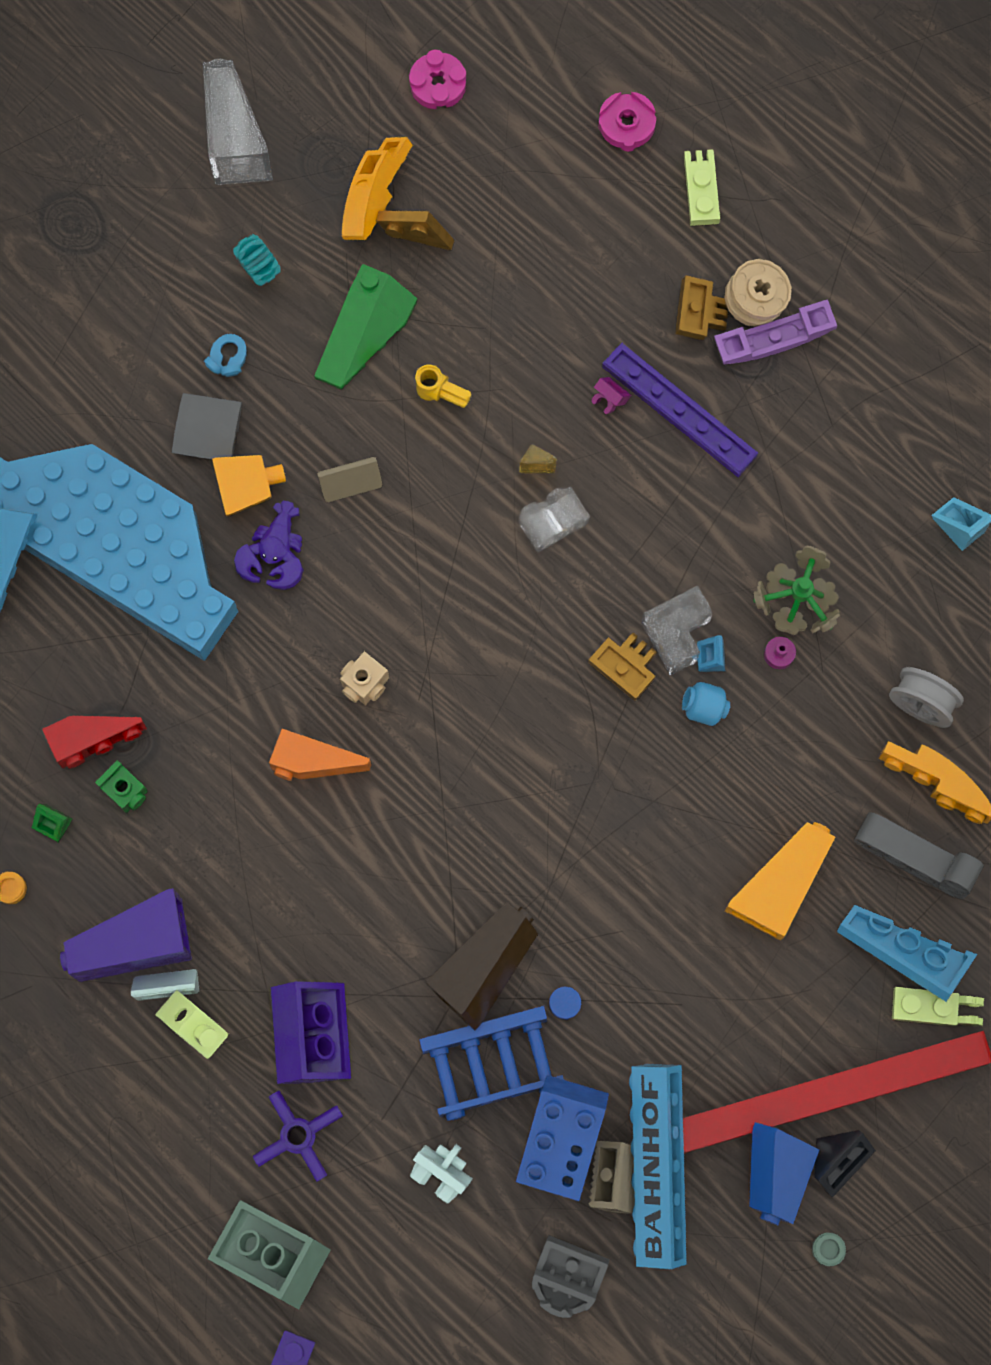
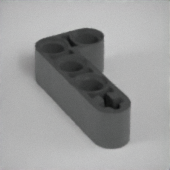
(919, 857)

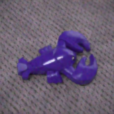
(273, 548)

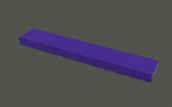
(680, 410)

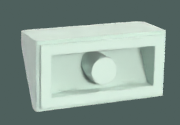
(165, 984)

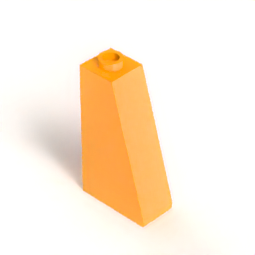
(781, 885)

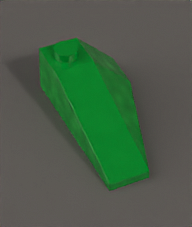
(369, 318)

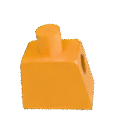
(245, 481)

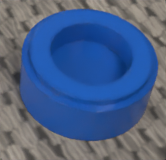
(565, 1003)

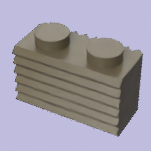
(613, 1178)

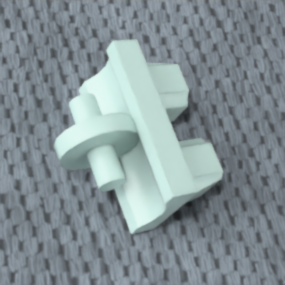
(443, 1165)

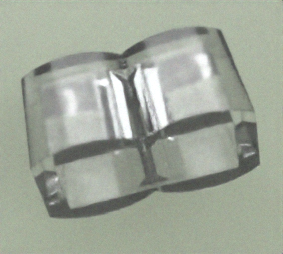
(553, 518)

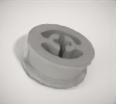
(926, 697)

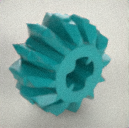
(256, 259)

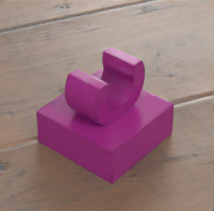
(611, 392)

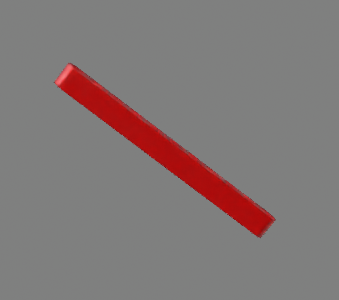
(836, 1091)

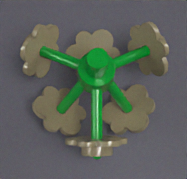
(817, 594)

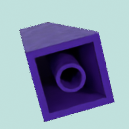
(131, 941)

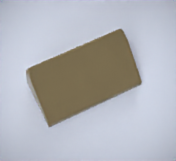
(350, 479)

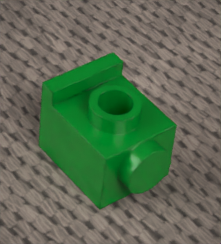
(129, 799)

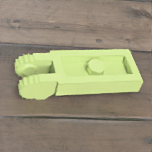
(927, 1008)

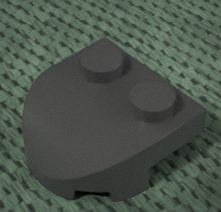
(567, 1278)

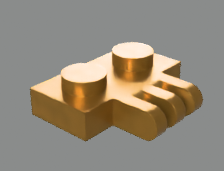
(699, 309)
(625, 665)

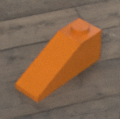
(309, 758)

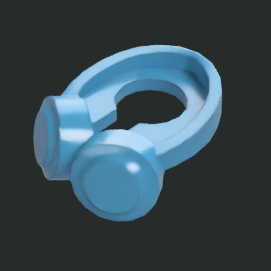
(234, 364)

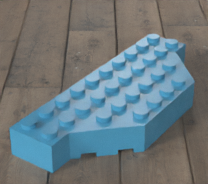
(120, 540)

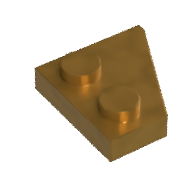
(415, 227)

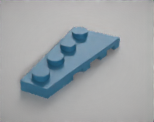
(13, 539)
(916, 957)

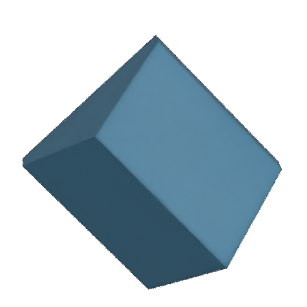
(711, 654)

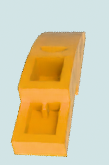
(369, 187)
(952, 785)

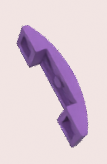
(776, 336)

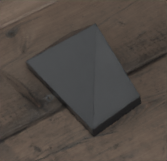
(840, 1159)

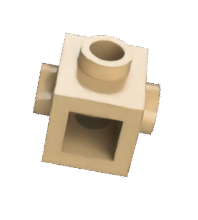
(363, 669)

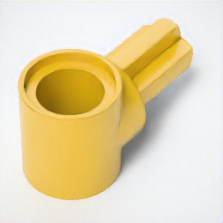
(442, 389)

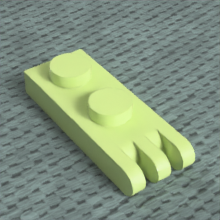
(702, 188)

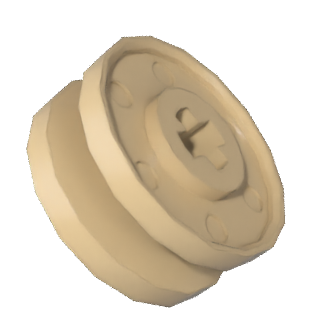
(757, 292)

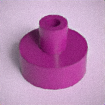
(779, 659)

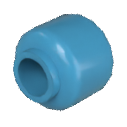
(705, 703)

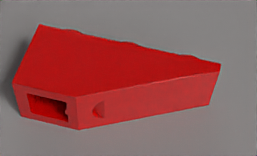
(82, 736)

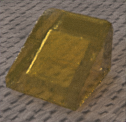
(537, 461)

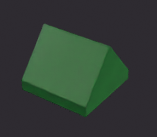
(50, 822)

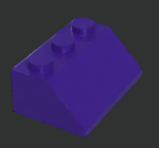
(310, 1032)

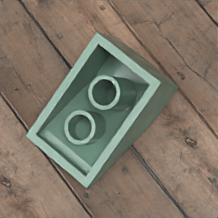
(269, 1254)

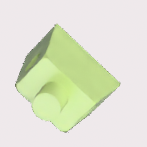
(195, 1027)

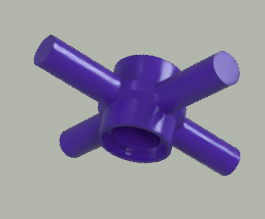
(305, 1148)

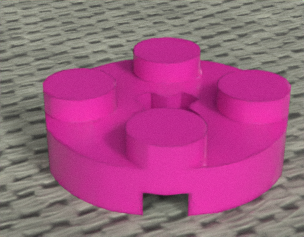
(433, 65)
(627, 136)

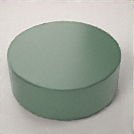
(828, 1249)

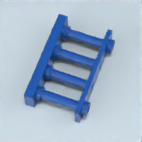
(469, 1039)

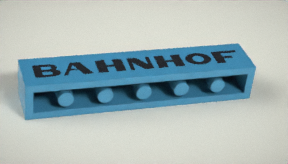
(658, 1166)

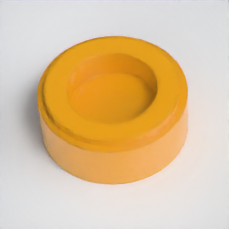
(12, 888)

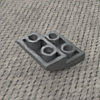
(206, 426)

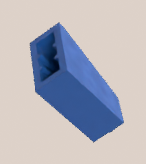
(779, 1173)

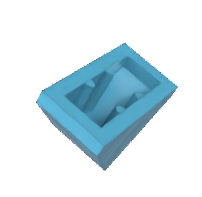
(962, 522)

